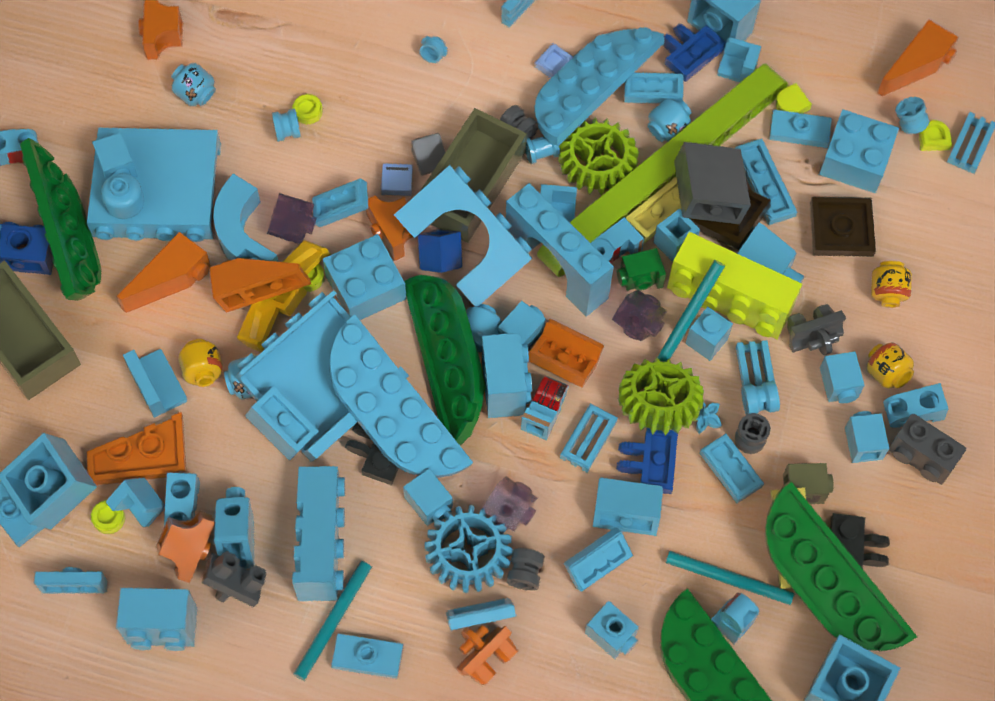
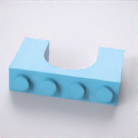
(451, 192)
(585, 267)

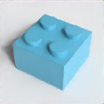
(725, 17)
(859, 151)
(365, 278)
(506, 375)
(47, 481)
(157, 618)
(852, 675)

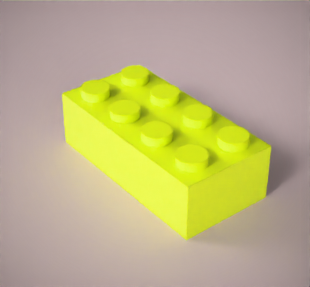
(744, 289)

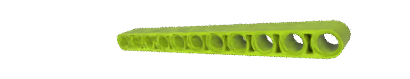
(710, 128)

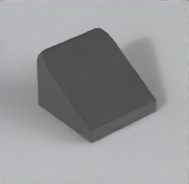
(428, 152)

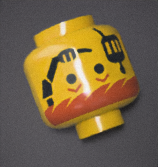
(891, 283)
(200, 363)
(890, 365)

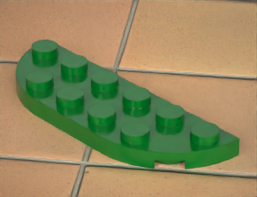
(64, 223)
(447, 353)
(829, 576)
(701, 657)

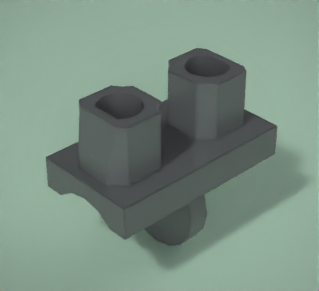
(817, 333)
(233, 580)

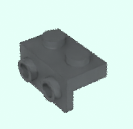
(926, 449)

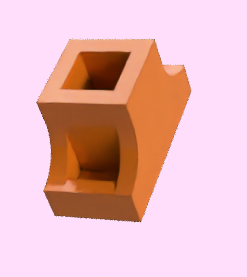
(160, 28)
(387, 225)
(186, 543)

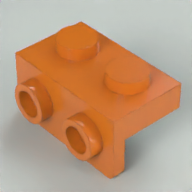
(566, 353)

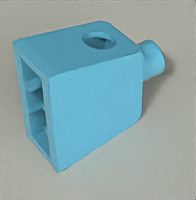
(771, 252)
(235, 526)

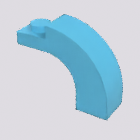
(231, 210)

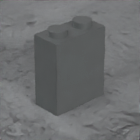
(712, 183)

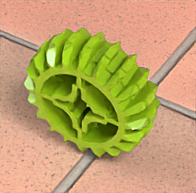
(591, 142)
(658, 402)

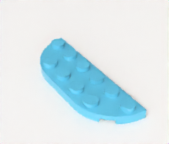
(591, 79)
(390, 406)

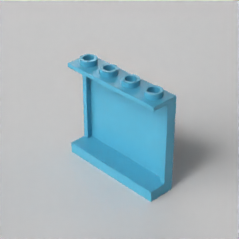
(176, 181)
(300, 370)

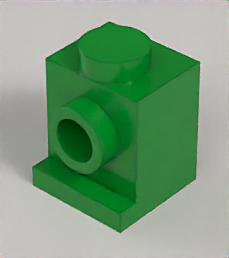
(641, 270)

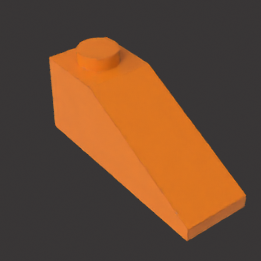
(921, 58)
(169, 272)
(249, 281)

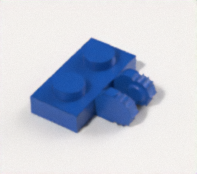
(694, 53)
(658, 459)

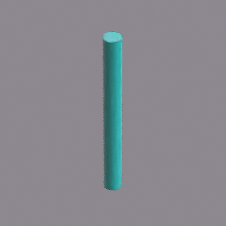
(691, 311)
(730, 578)
(332, 621)

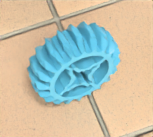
(456, 552)

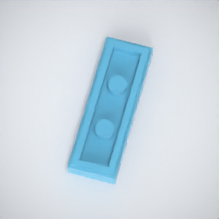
(766, 181)

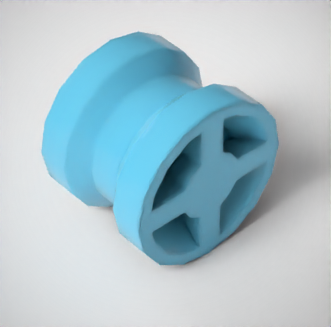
(912, 115)
(286, 124)

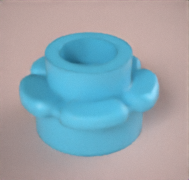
(433, 49)

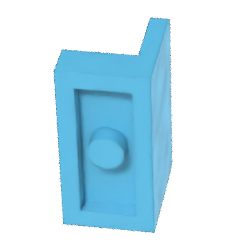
(156, 381)
(281, 423)
(628, 506)

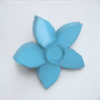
(708, 417)

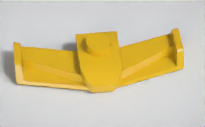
(264, 313)

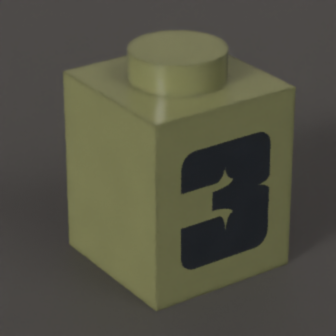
(813, 478)

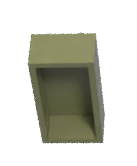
(488, 155)
(30, 343)

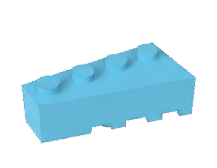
(318, 534)

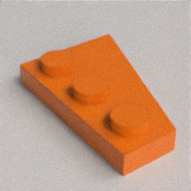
(141, 455)

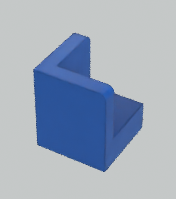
(440, 250)

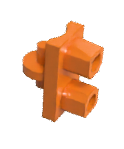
(475, 663)

